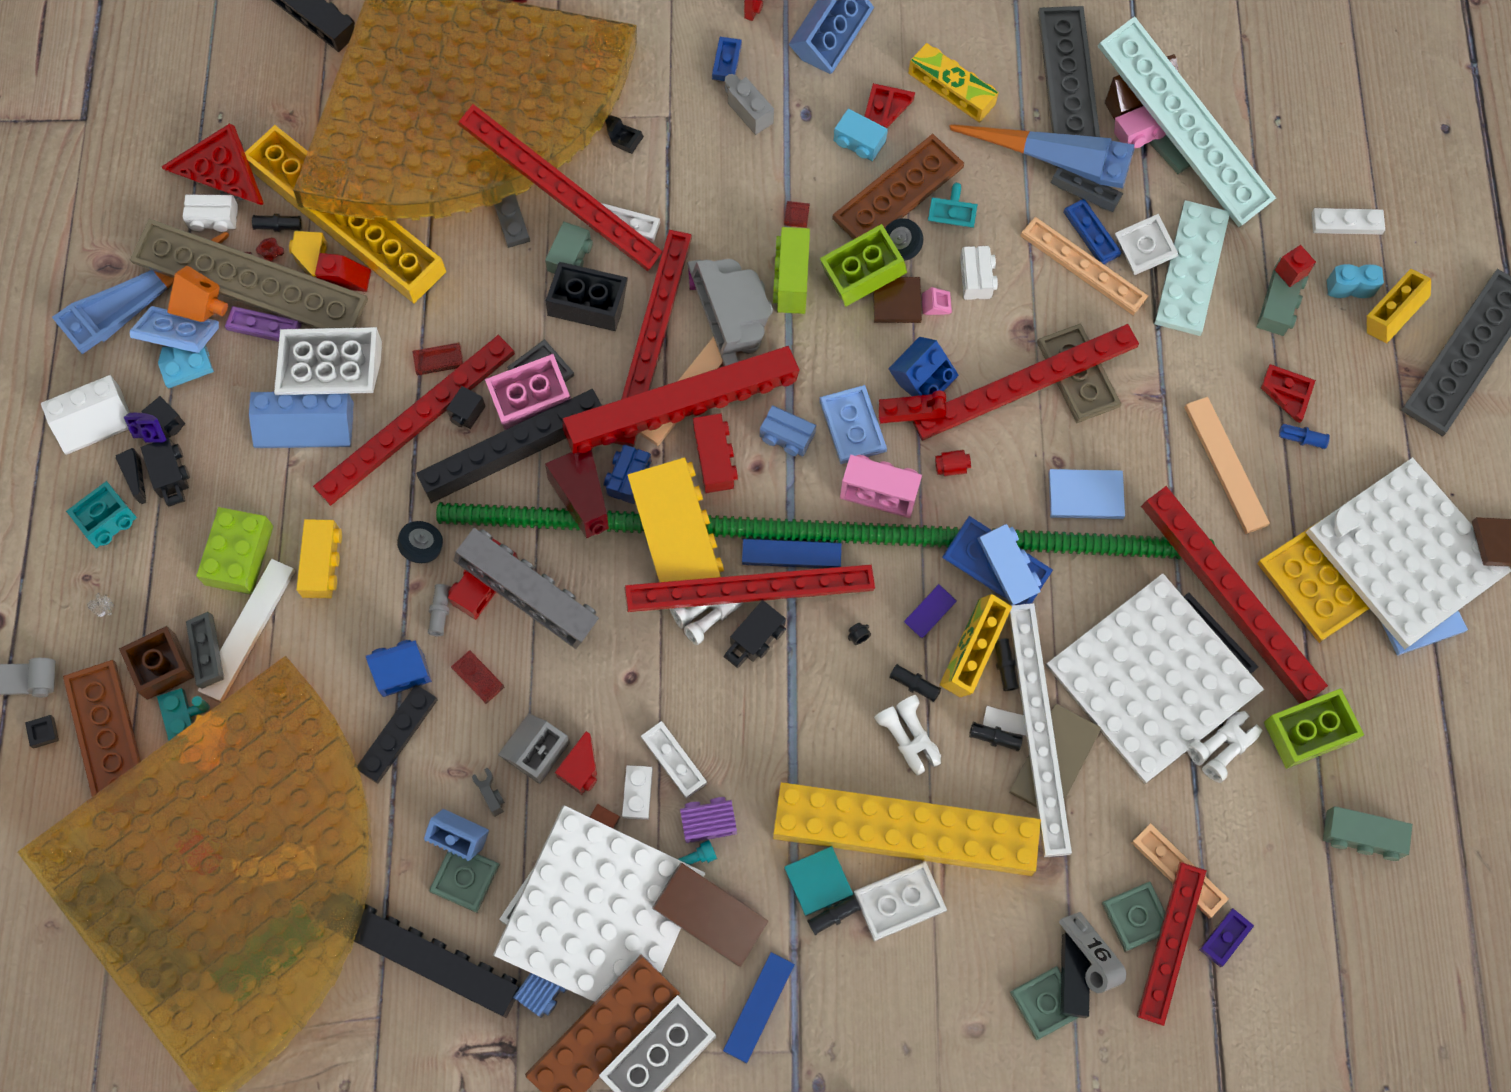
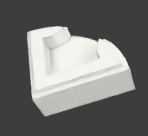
(1344, 521)

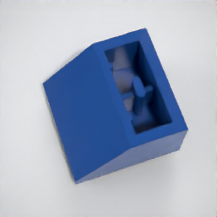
(923, 368)
(398, 667)

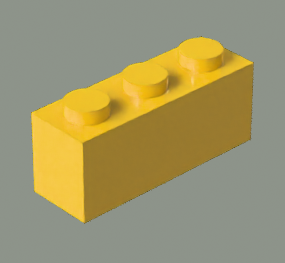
(1398, 305)
(318, 558)

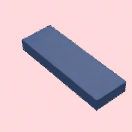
(1092, 231)

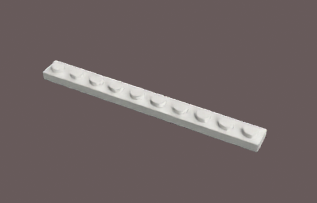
(1039, 731)

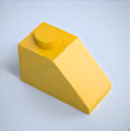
(306, 249)

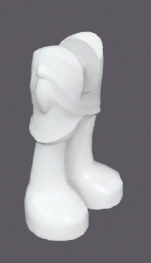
(696, 630)
(1229, 733)
(921, 741)

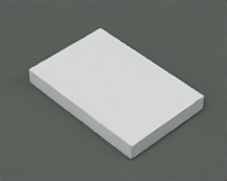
(900, 901)

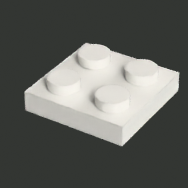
(1146, 244)

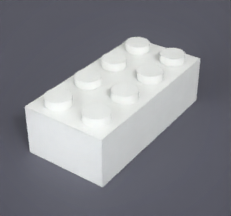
(660, 1051)

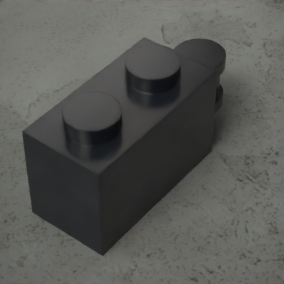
(166, 470)
(755, 634)

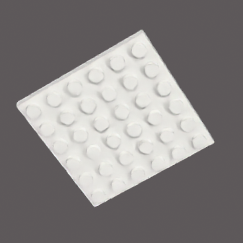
(1409, 555)
(1154, 678)
(590, 907)

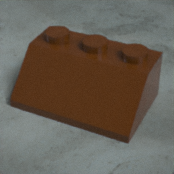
(1120, 96)

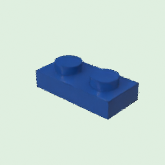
(726, 58)

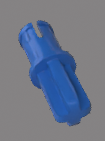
(1304, 436)

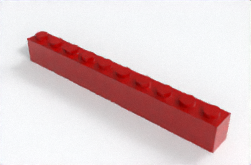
(680, 399)
(1234, 596)

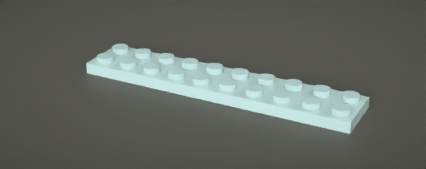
(1186, 121)

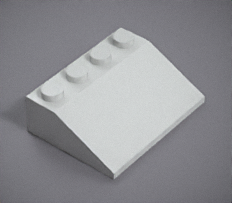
(328, 361)

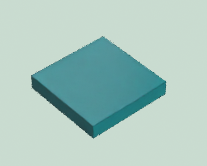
(818, 881)

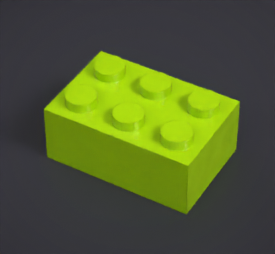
(863, 265)
(791, 270)
(235, 550)
(1313, 728)

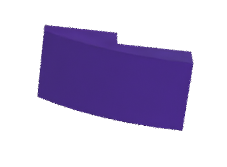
(144, 426)
(930, 611)

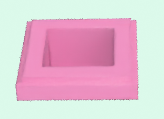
(936, 302)

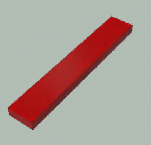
(1171, 943)

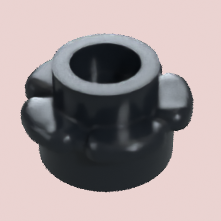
(859, 633)

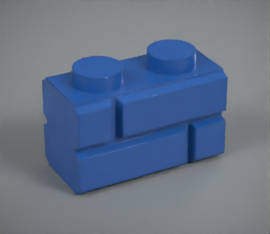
(625, 462)

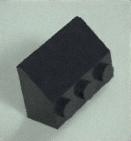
(586, 296)

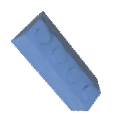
(829, 31)
(300, 420)

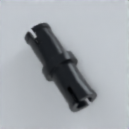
(277, 222)
(1006, 665)
(915, 682)
(995, 736)
(834, 915)

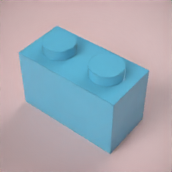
(860, 135)

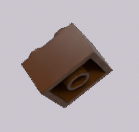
(156, 663)

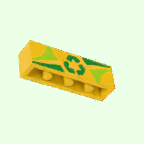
(953, 82)
(975, 646)

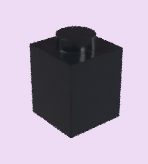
(465, 408)
(168, 418)

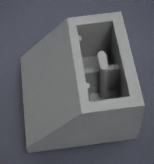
(535, 747)

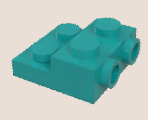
(101, 515)

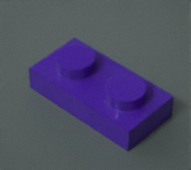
(1226, 937)

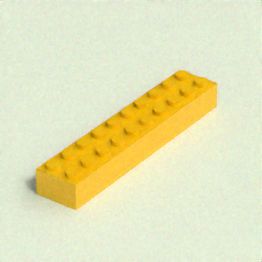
(377, 243)
(907, 829)

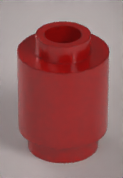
(952, 463)

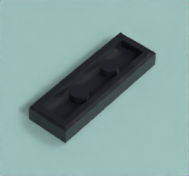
(1074, 989)

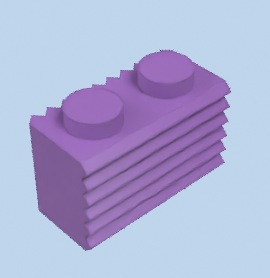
(708, 820)

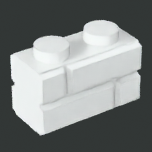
(210, 212)
(977, 272)

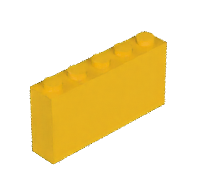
(675, 522)

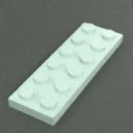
(1193, 271)

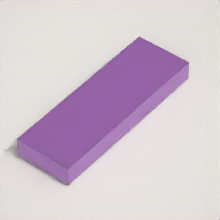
(258, 323)

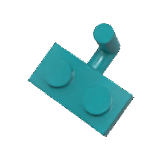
(952, 210)
(176, 711)

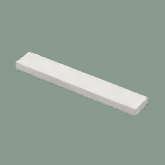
(249, 626)

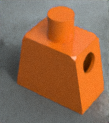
(195, 296)

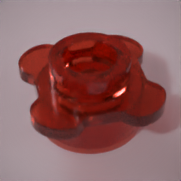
(267, 244)

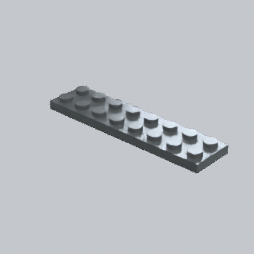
(1068, 71)
(1464, 358)

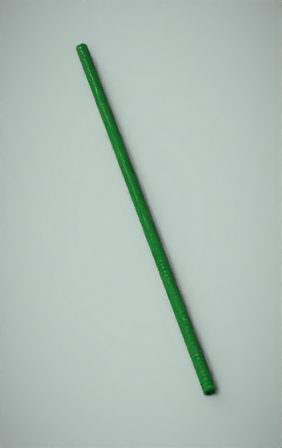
(814, 530)

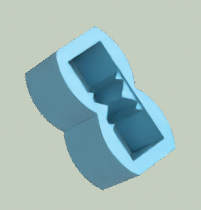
(1355, 281)

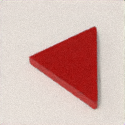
(219, 163)

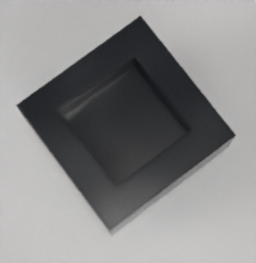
(42, 731)

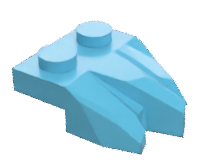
(182, 365)

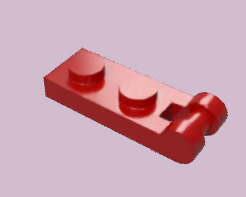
(912, 408)

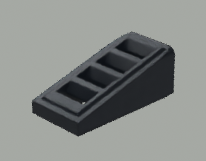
(131, 467)

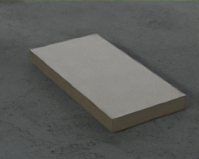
(1085, 392)
(1073, 742)

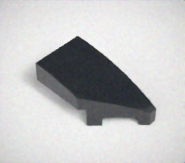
(623, 136)

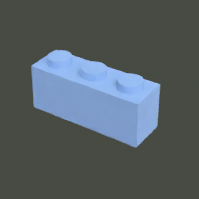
(1010, 564)

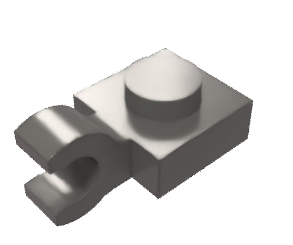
(492, 798)

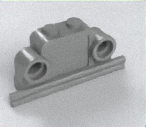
(733, 305)

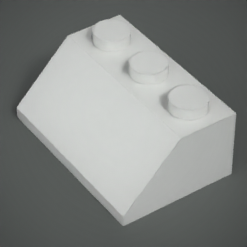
(87, 414)

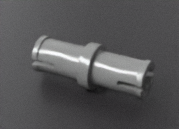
(439, 610)

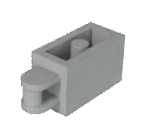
(749, 103)

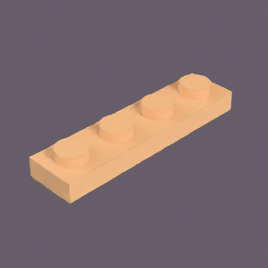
(1166, 860)

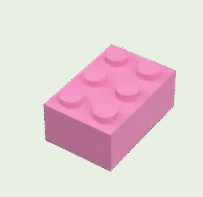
(527, 390)
(880, 485)

